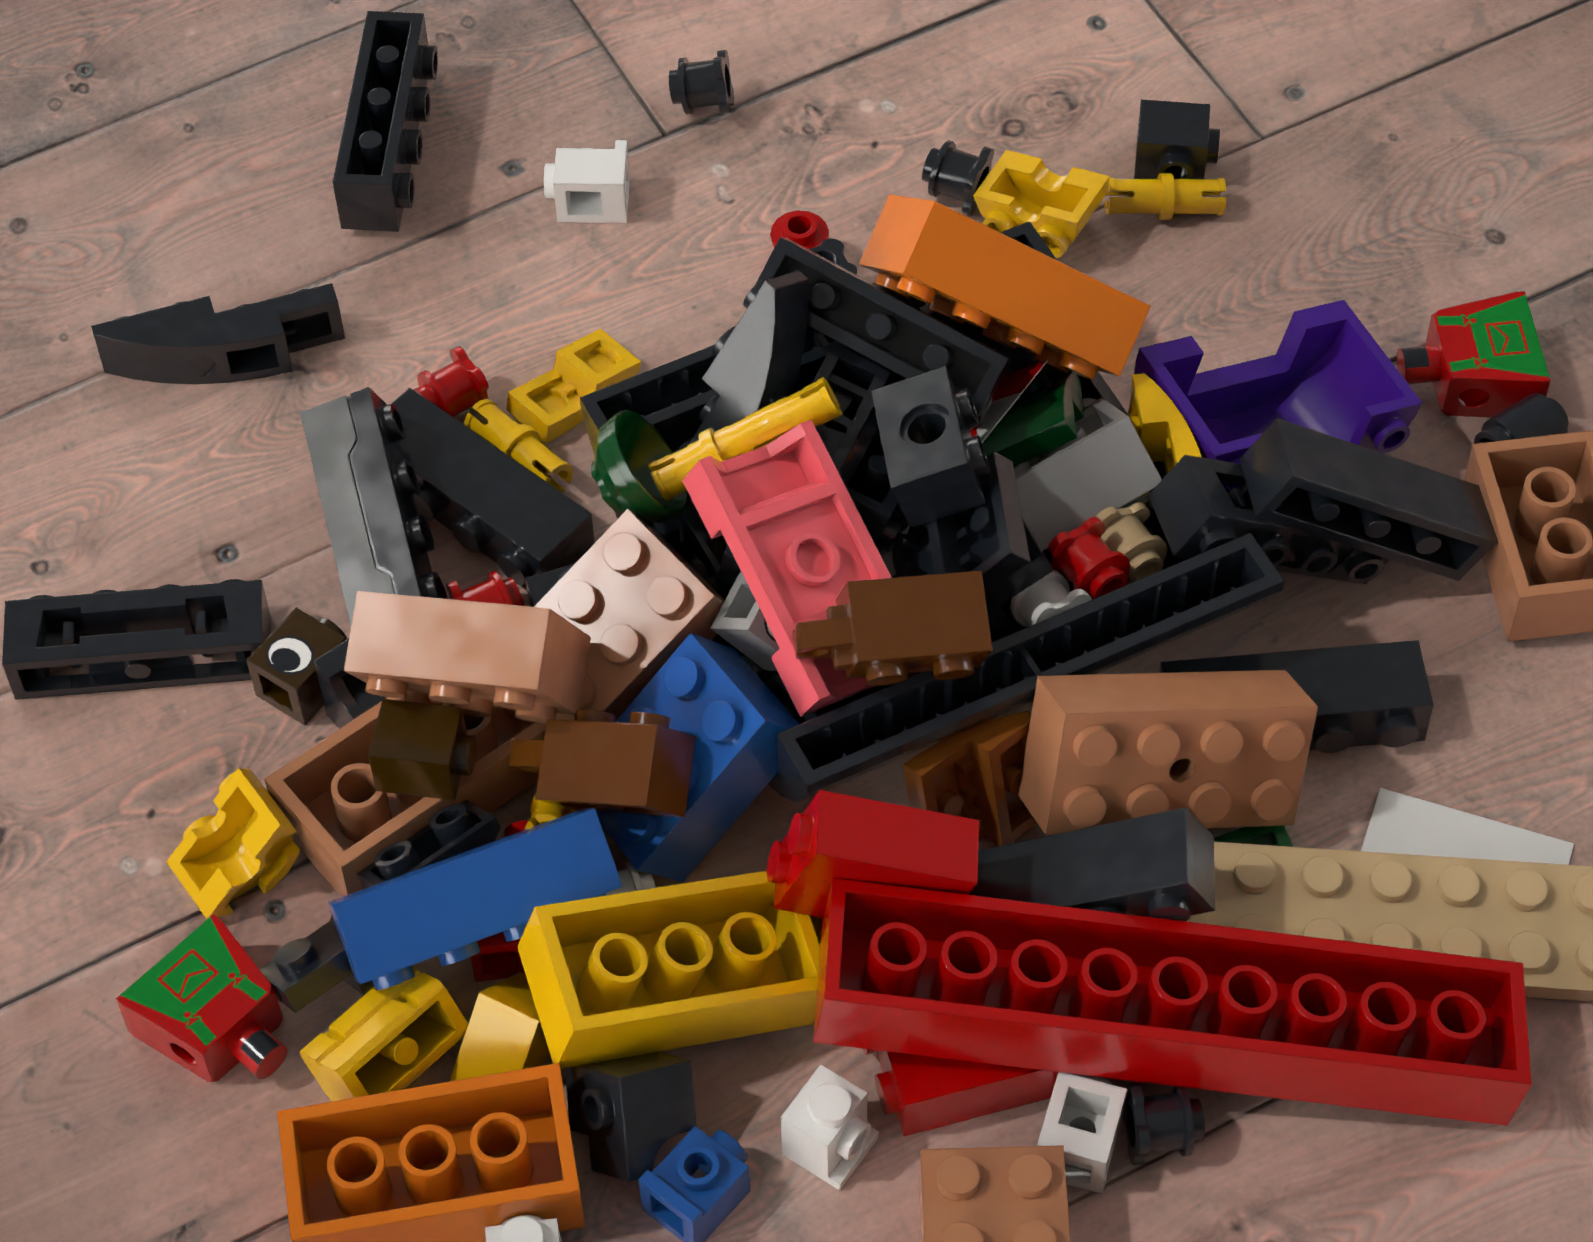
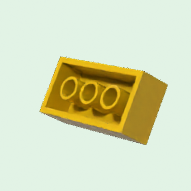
(668, 968)

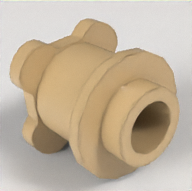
(1130, 536)

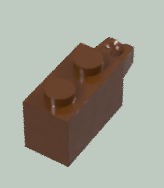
(902, 628)
(610, 764)

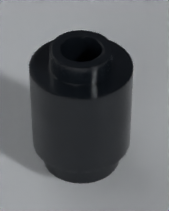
(1527, 418)

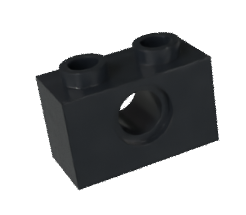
(929, 446)

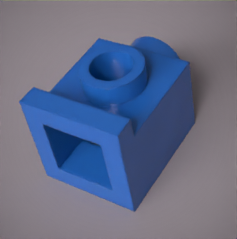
(691, 1205)

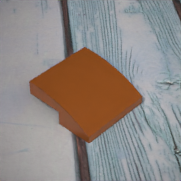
(976, 777)

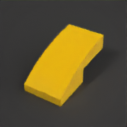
(585, 366)
(1159, 423)

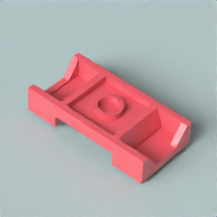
(794, 545)

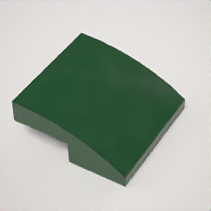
(1038, 421)

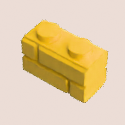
(386, 1039)

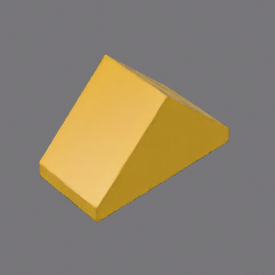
(502, 1032)

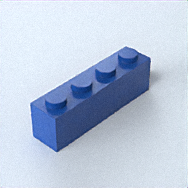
(472, 897)

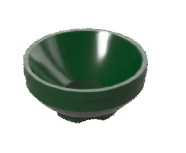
(622, 470)

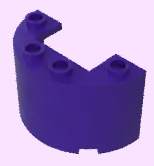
(1321, 378)

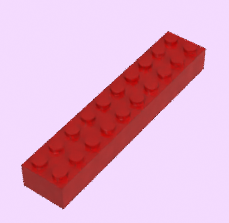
(1172, 1002)

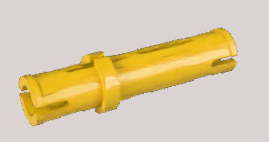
(754, 431)

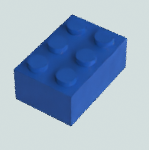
(736, 727)

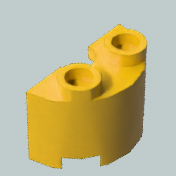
(1026, 190)
(236, 848)

